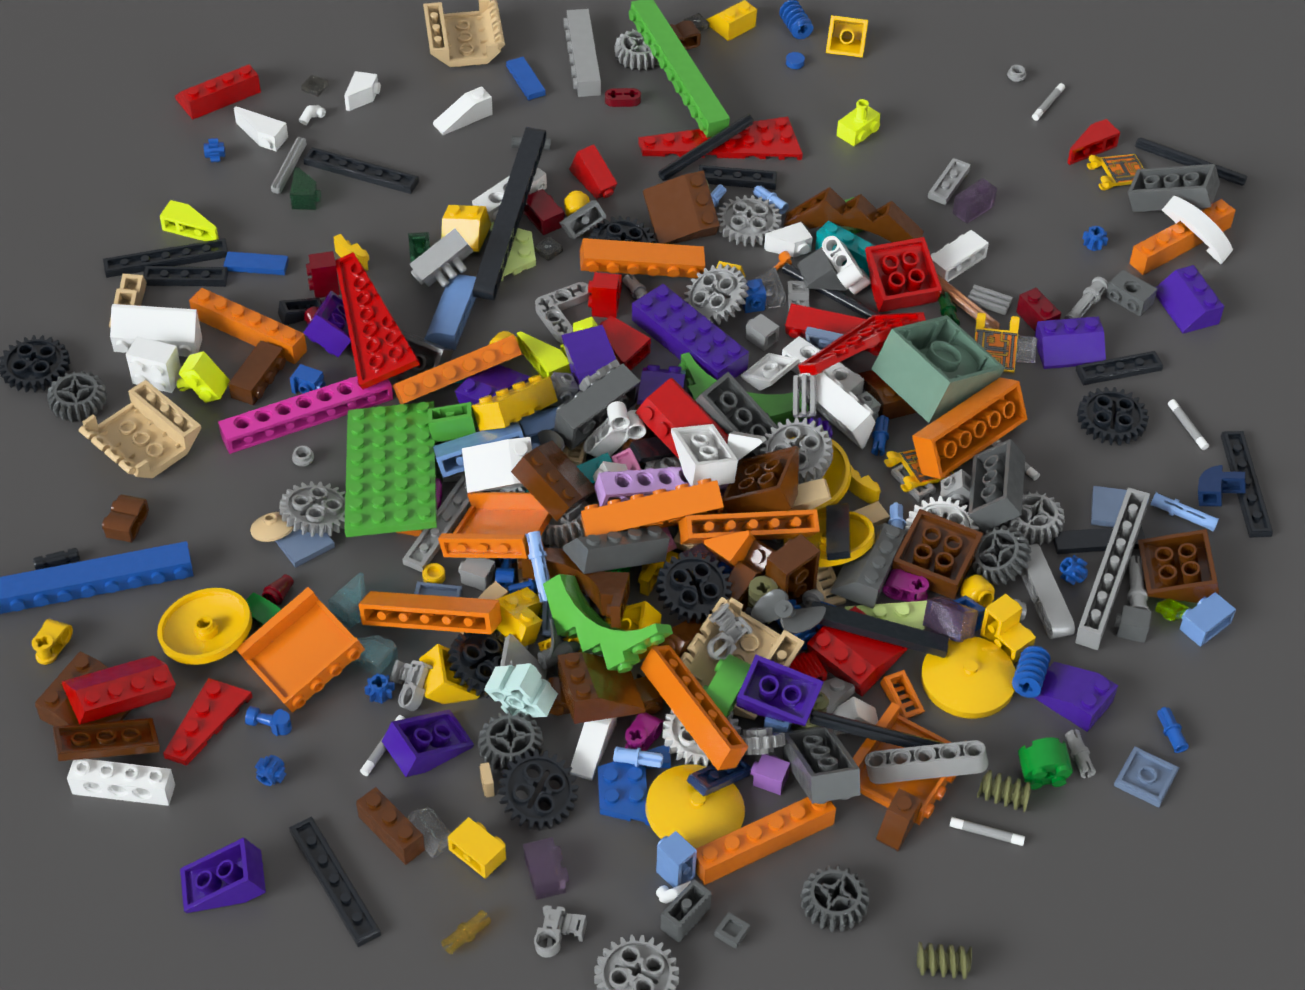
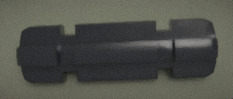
(56, 559)

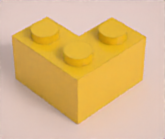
(520, 615)
(1003, 627)

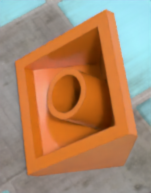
(731, 547)

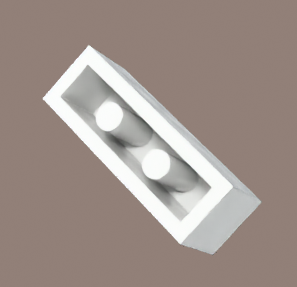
(959, 255)

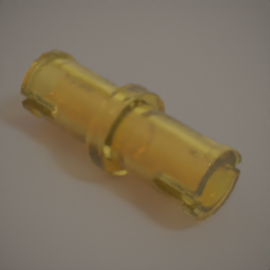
(466, 932)

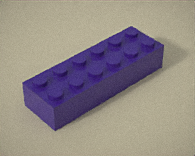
(686, 330)

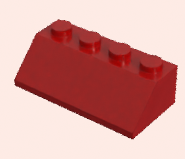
(219, 92)
(673, 408)
(119, 688)

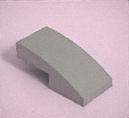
(797, 293)

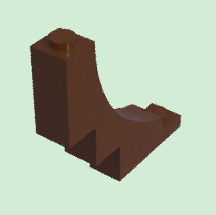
(857, 213)
(741, 576)
(606, 589)

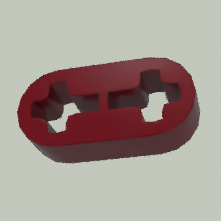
(623, 97)

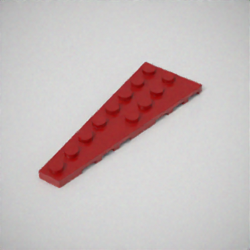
(761, 139)
(374, 335)

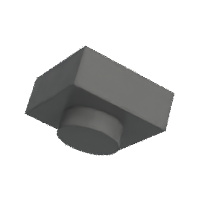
(732, 930)

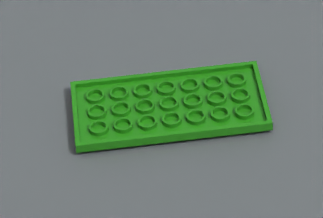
(390, 470)

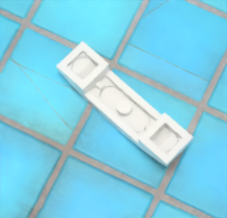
(1201, 225)

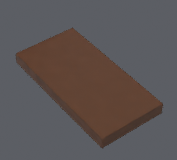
(105, 739)

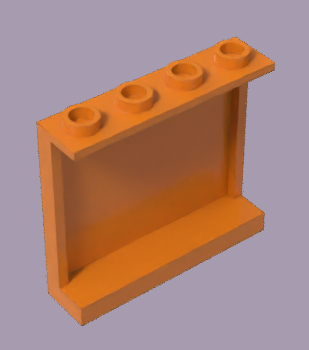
(496, 526)
(300, 649)
(926, 789)

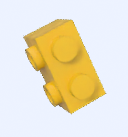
(477, 847)

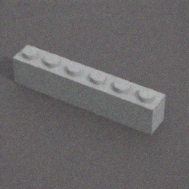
(582, 53)

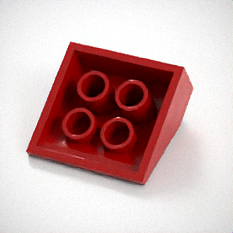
(902, 274)
(853, 656)

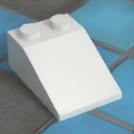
(704, 454)
(490, 464)

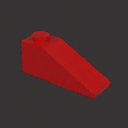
(1095, 140)

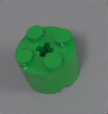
(1045, 763)

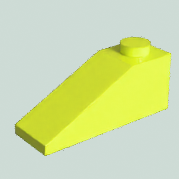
(186, 221)
(543, 356)

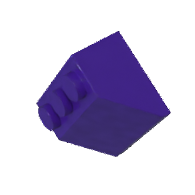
(1189, 300)
(1070, 342)

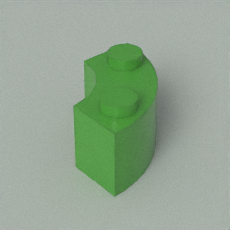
(727, 683)

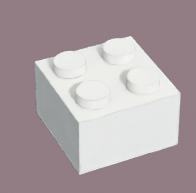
(154, 362)

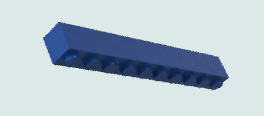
(95, 577)

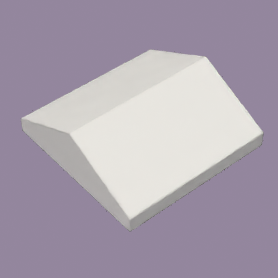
(768, 370)

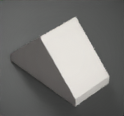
(743, 443)
(856, 710)

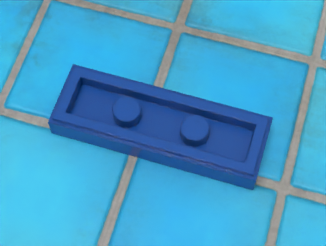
(525, 78)
(256, 263)

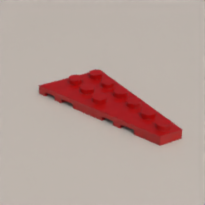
(862, 337)

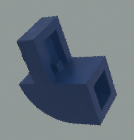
(1215, 482)

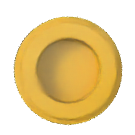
(434, 573)

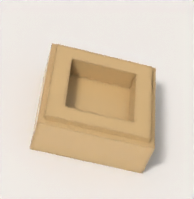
(487, 780)

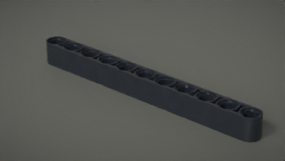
(509, 214)

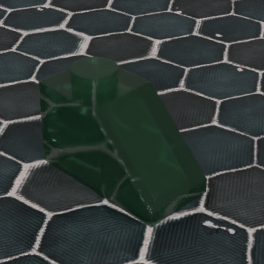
(304, 191)
(418, 244)

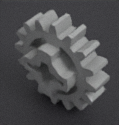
(762, 740)

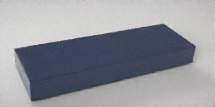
(710, 779)

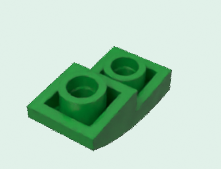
(261, 608)

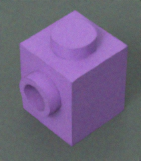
(770, 773)

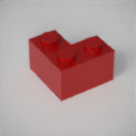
(605, 295)

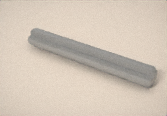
(288, 165)

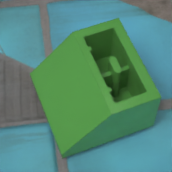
(451, 421)

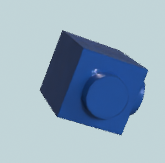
(756, 296)

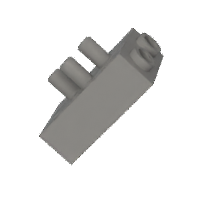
(441, 259)

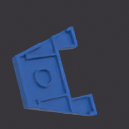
(625, 787)

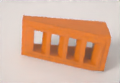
(905, 684)

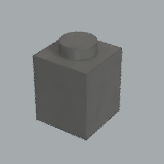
(1133, 623)

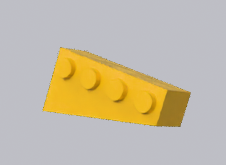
(515, 403)

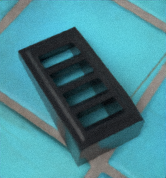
(294, 310)

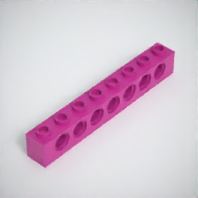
(300, 412)

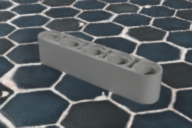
(1047, 596)
(927, 762)

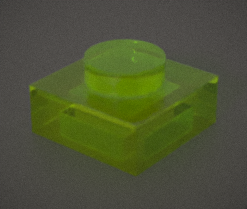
(1171, 609)

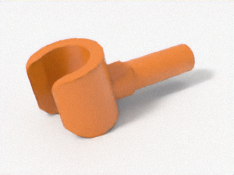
(784, 258)

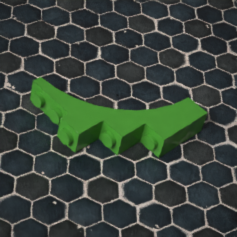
(776, 405)
(576, 619)

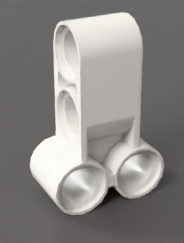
(850, 274)
(615, 430)

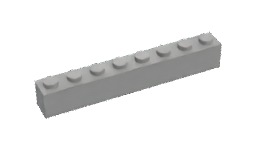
(1112, 569)

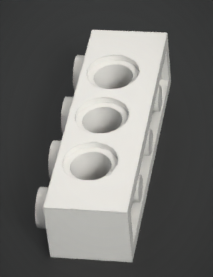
(493, 197)
(803, 350)
(121, 781)

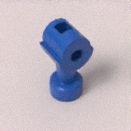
(506, 574)
(279, 721)

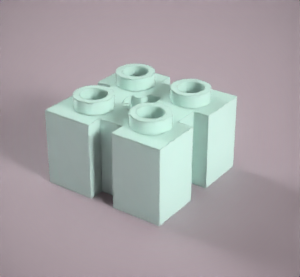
(521, 690)

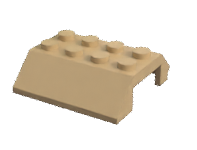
(464, 36)
(145, 433)
(761, 642)

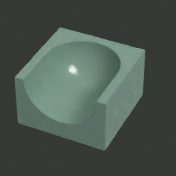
(935, 365)

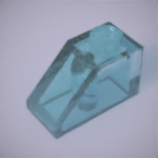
(346, 601)
(378, 655)

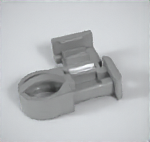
(731, 632)
(414, 679)
(560, 924)

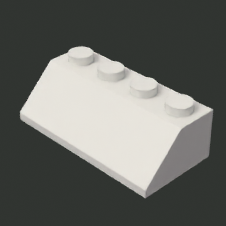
(160, 324)
(842, 408)

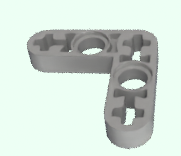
(576, 294)

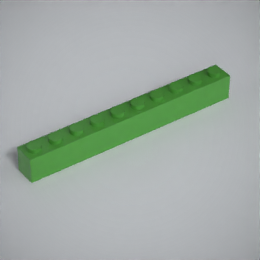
(679, 67)

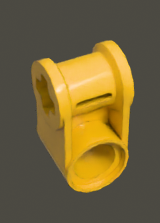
(51, 640)

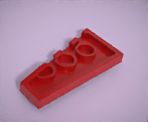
(204, 719)

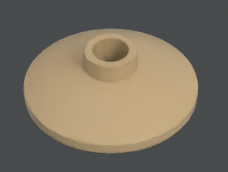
(270, 528)

